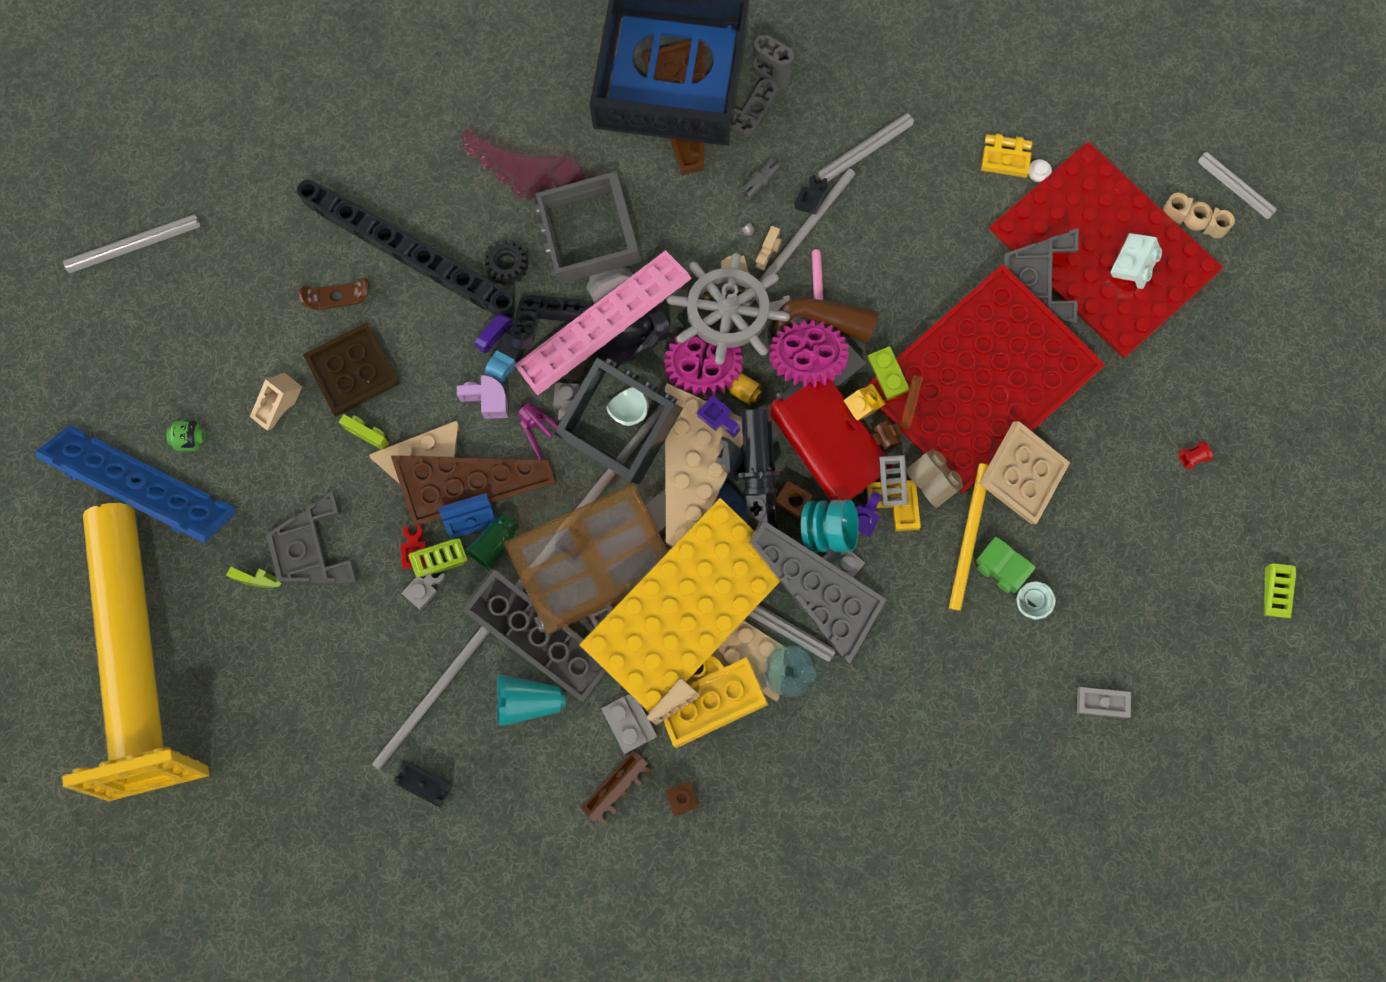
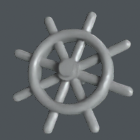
(728, 308)

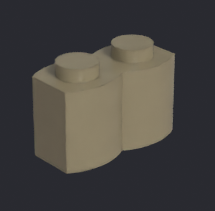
(934, 477)

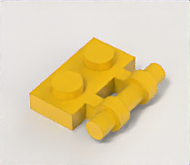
(1006, 161)

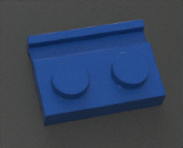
(467, 516)

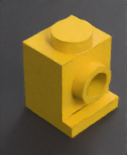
(864, 402)

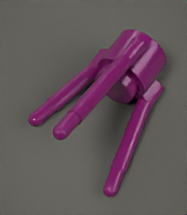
(532, 418)

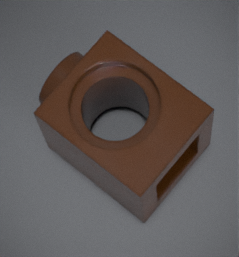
(792, 491)
(681, 799)

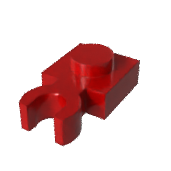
(412, 546)

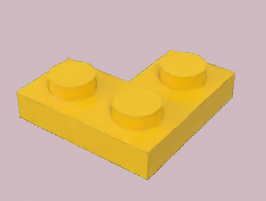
(905, 516)

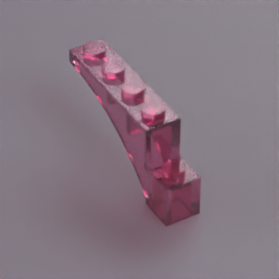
(523, 173)

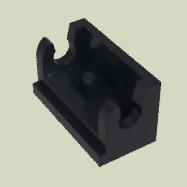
(423, 783)

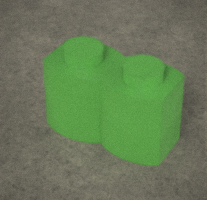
(1004, 565)

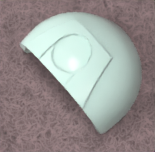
(628, 407)

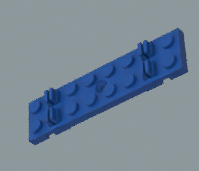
(117, 475)

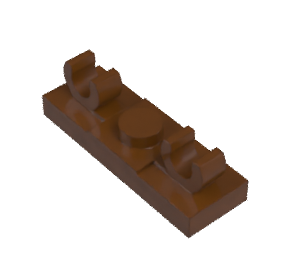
(615, 787)

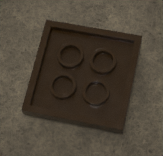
(351, 369)

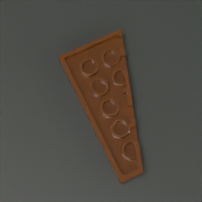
(672, 67)
(443, 480)

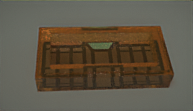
(911, 402)

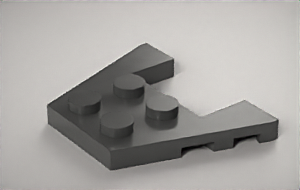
(1034, 269)
(298, 549)

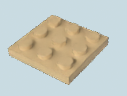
(1024, 472)

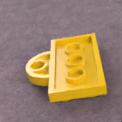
(723, 698)

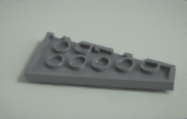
(829, 596)

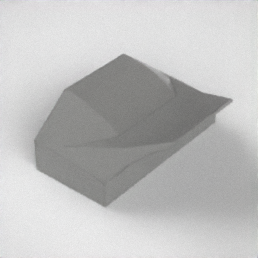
(603, 283)

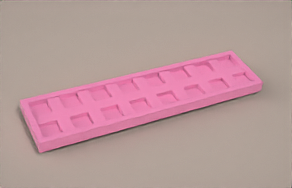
(602, 322)

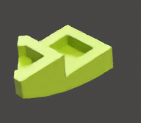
(261, 578)

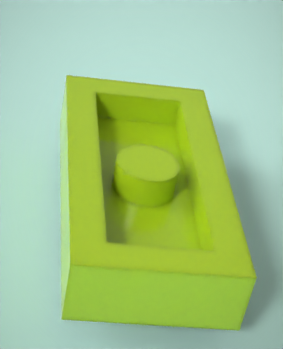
(888, 373)
(356, 427)

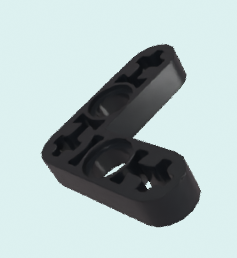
(530, 309)

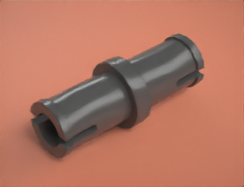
(759, 179)

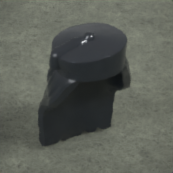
(637, 338)

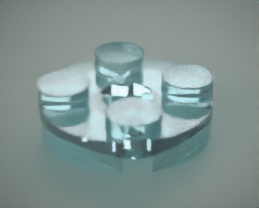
(803, 671)

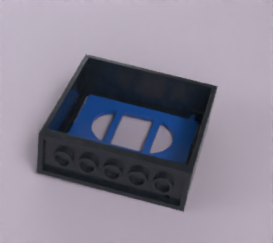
(663, 107)

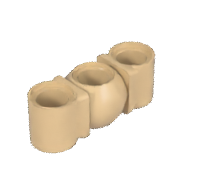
(1208, 219)

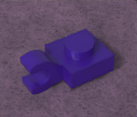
(717, 414)
(868, 515)

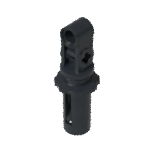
(759, 467)

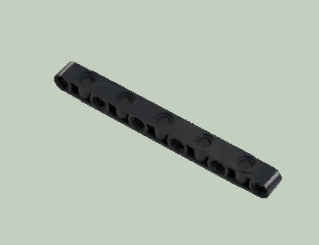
(405, 248)

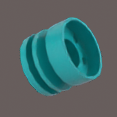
(830, 526)

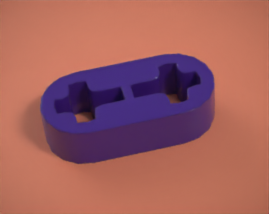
(493, 332)

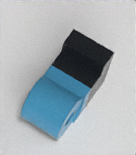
(504, 359)

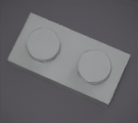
(1103, 702)

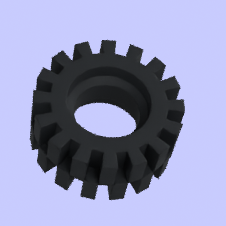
(506, 249)

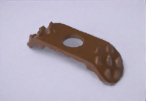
(319, 298)

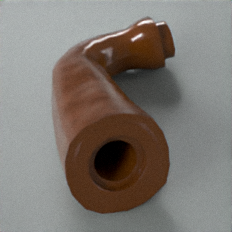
(848, 319)

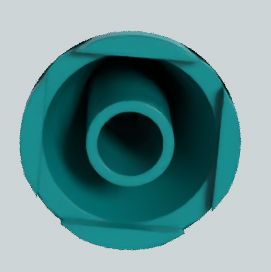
(526, 700)

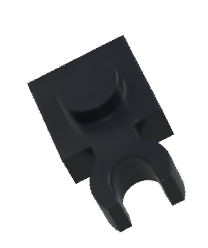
(811, 197)

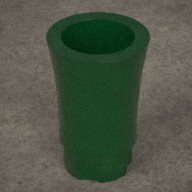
(490, 544)

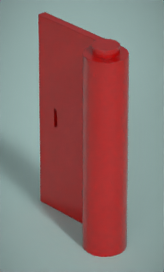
(829, 439)

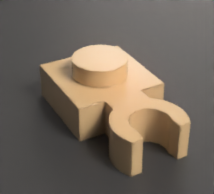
(771, 244)

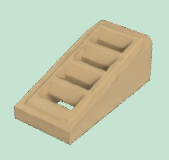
(677, 698)

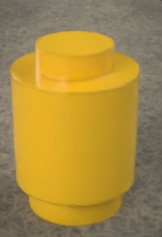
(746, 389)

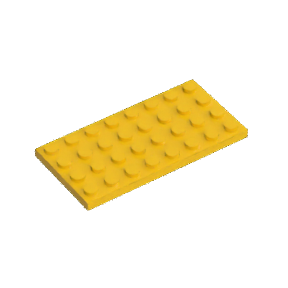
(682, 607)

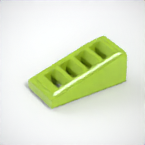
(457, 552)
(1270, 590)

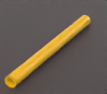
(968, 541)

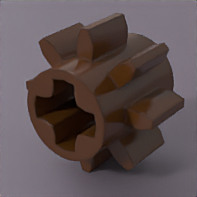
(887, 435)

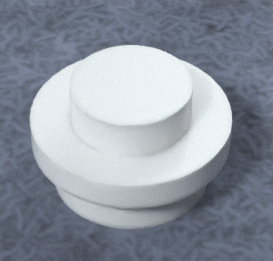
(1039, 170)

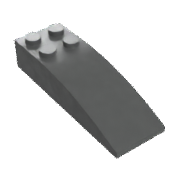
(510, 618)

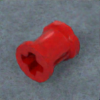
(1195, 455)

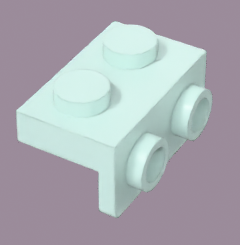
(1137, 259)

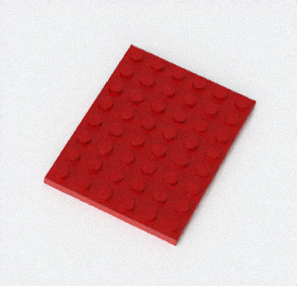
(1105, 208)
(987, 366)

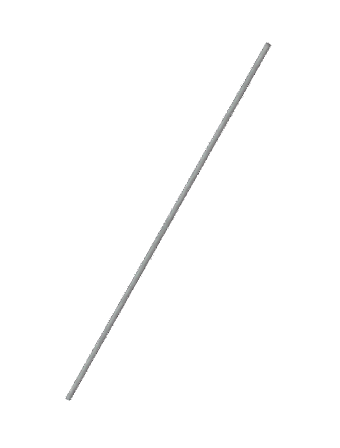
(598, 488)

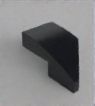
(731, 457)

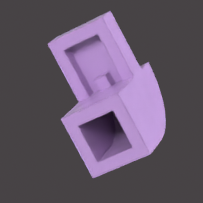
(490, 393)

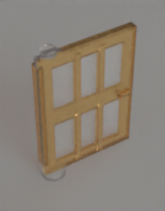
(586, 558)

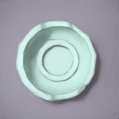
(1040, 595)

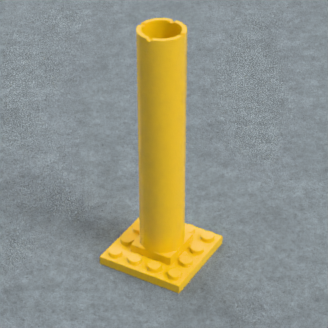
(126, 666)

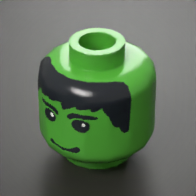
(185, 435)

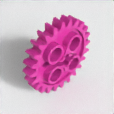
(809, 353)
(682, 358)

